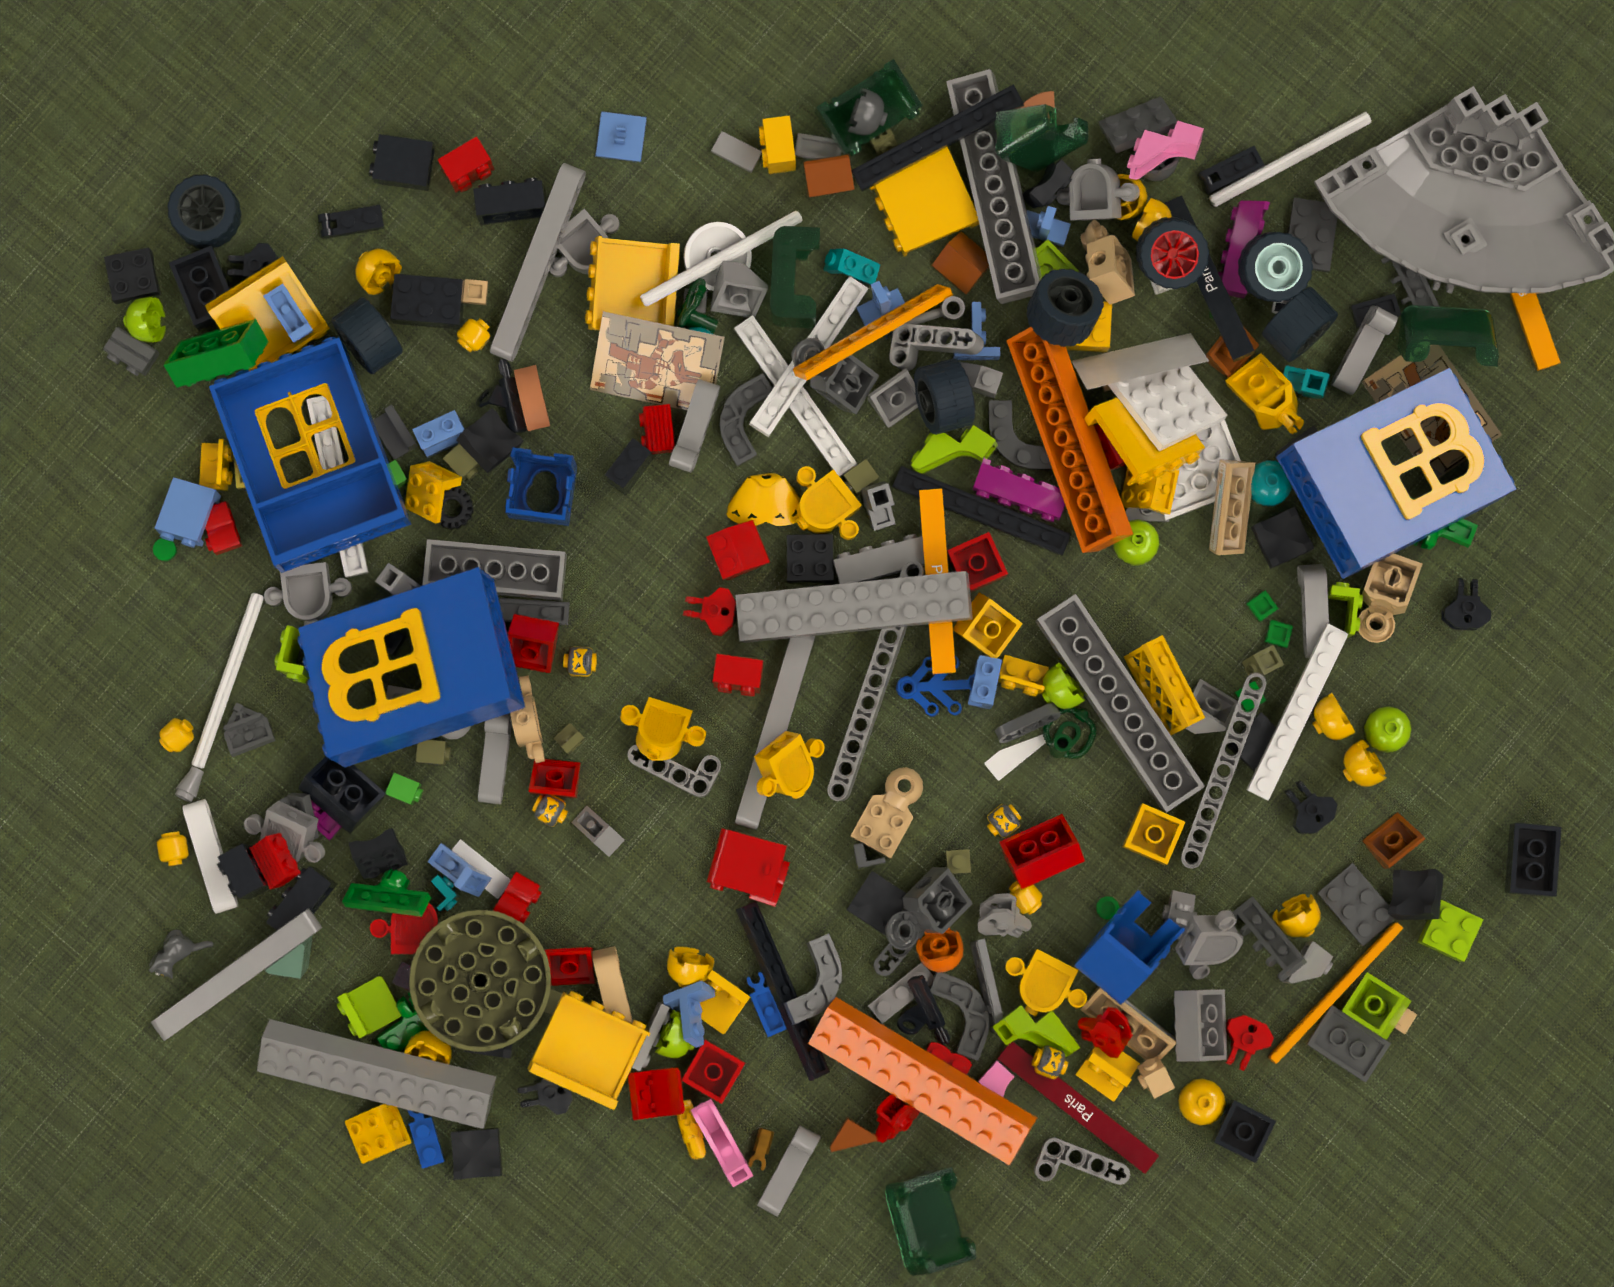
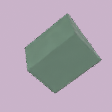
(294, 962)

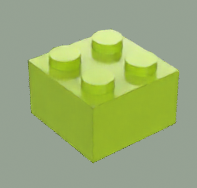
(1452, 932)
(1376, 1006)

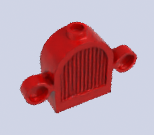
(406, 930)

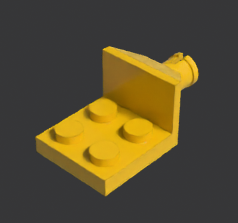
(1267, 394)

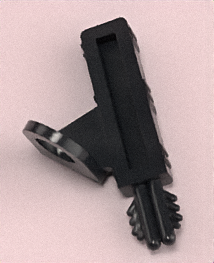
(506, 396)
(924, 1012)

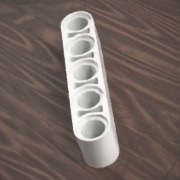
(207, 851)

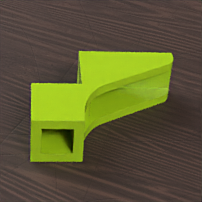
(943, 448)
(1045, 1031)

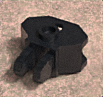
(253, 262)
(1466, 606)
(1306, 810)
(547, 1096)

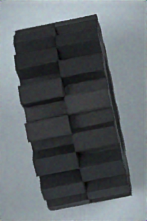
(466, 509)

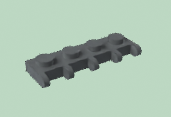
(1416, 286)
(1270, 937)

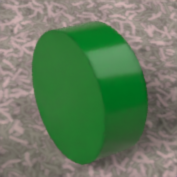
(164, 549)
(1107, 907)

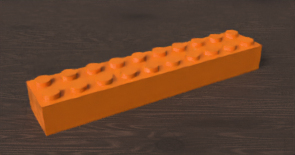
(1070, 442)
(922, 1080)

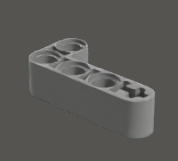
(936, 343)
(1363, 348)
(695, 426)
(1314, 603)
(495, 759)
(671, 767)
(1083, 1165)
(788, 1170)

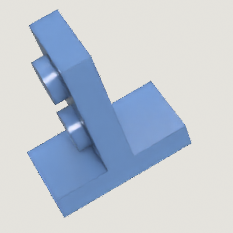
(1045, 227)
(882, 303)
(288, 313)
(987, 353)
(459, 871)
(688, 1002)

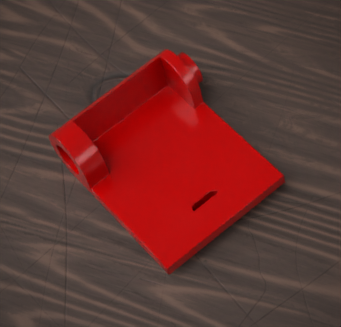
(746, 864)

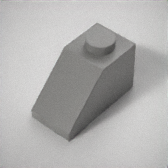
(983, 379)
(598, 831)

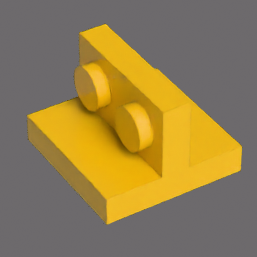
(1107, 1073)

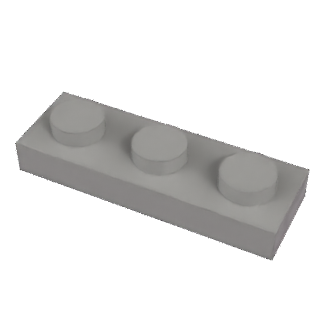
(898, 995)
(659, 1017)

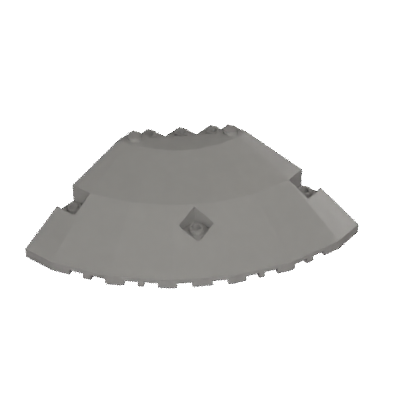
(1480, 178)

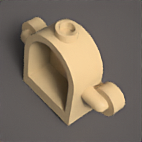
(526, 724)

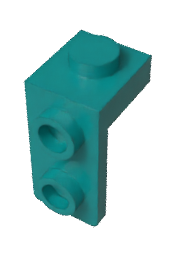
(852, 265)

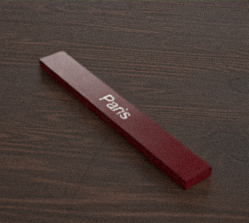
(1080, 1109)

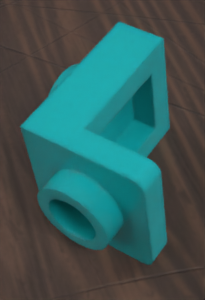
(445, 887)

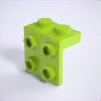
(1343, 592)
(287, 657)
(369, 1007)

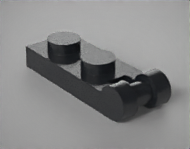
(1231, 169)
(351, 221)

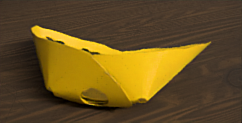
(765, 500)

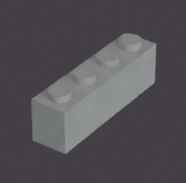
(879, 562)

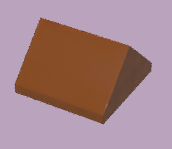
(828, 176)
(962, 262)
(1221, 359)
(1393, 840)
(851, 1135)

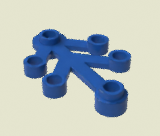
(935, 686)

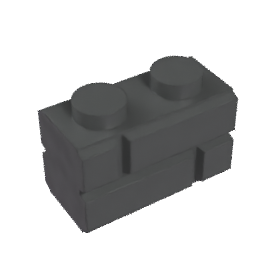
(130, 351)

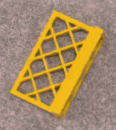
(1169, 677)

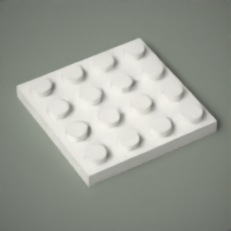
(1169, 405)
(1198, 480)

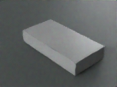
(815, 147)
(736, 152)

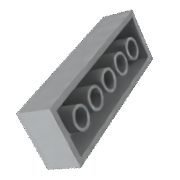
(514, 569)

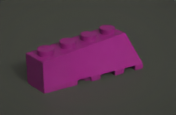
(1246, 225)
(1019, 491)

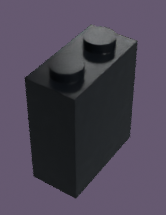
(402, 162)
(629, 466)

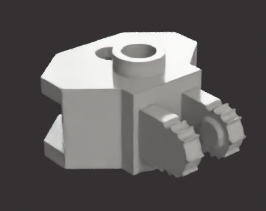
(1179, 908)
(1002, 918)

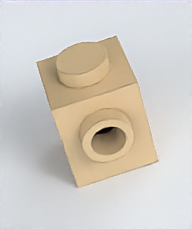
(1154, 1077)

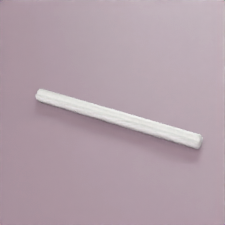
(1290, 159)
(716, 260)
(227, 681)

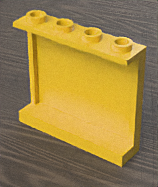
(925, 202)
(626, 271)
(247, 303)
(1136, 448)
(588, 1049)

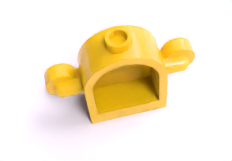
(826, 504)
(662, 728)
(787, 765)
(1045, 983)

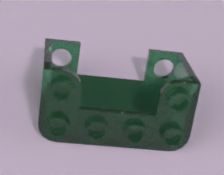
(1032, 141)

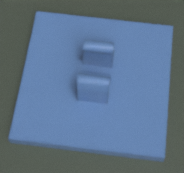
(621, 136)

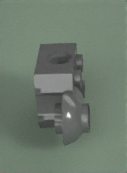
(842, 384)
(928, 906)

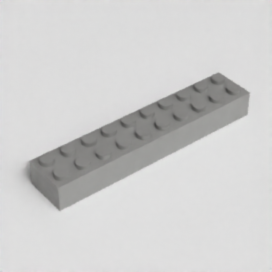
(996, 197)
(854, 607)
(1119, 703)
(376, 1073)

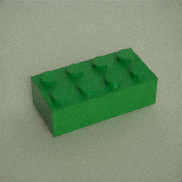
(216, 353)

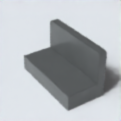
(394, 433)
(861, 858)

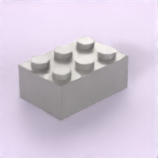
(1200, 1025)

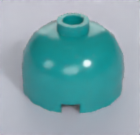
(1269, 484)

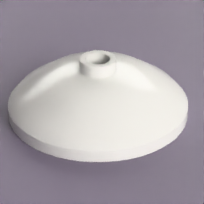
(711, 238)

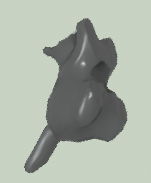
(175, 949)

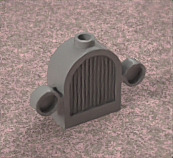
(1096, 192)
(577, 240)
(307, 592)
(294, 825)
(1208, 942)

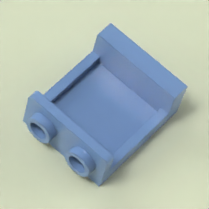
(439, 433)
(186, 512)
(985, 682)

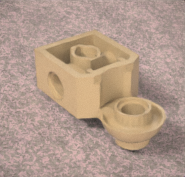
(1108, 263)
(1387, 595)
(888, 815)

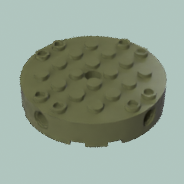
(471, 1015)

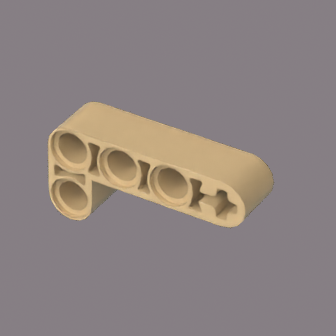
(611, 982)

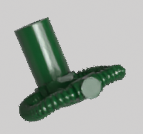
(688, 315)
(1062, 743)

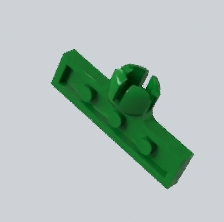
(1459, 532)
(388, 896)
(399, 1034)

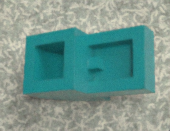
(1307, 382)

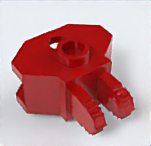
(711, 610)
(1105, 1031)
(1246, 1041)
(893, 1118)

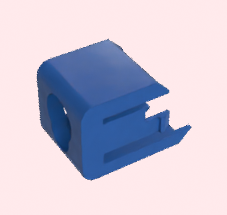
(522, 478)
(1125, 954)

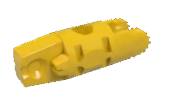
(691, 1132)

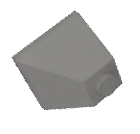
(737, 290)
(1216, 707)
(1317, 963)

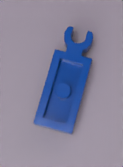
(766, 1007)
(426, 1140)

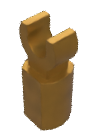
(762, 1146)

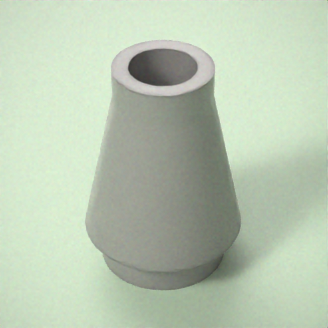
(189, 785)

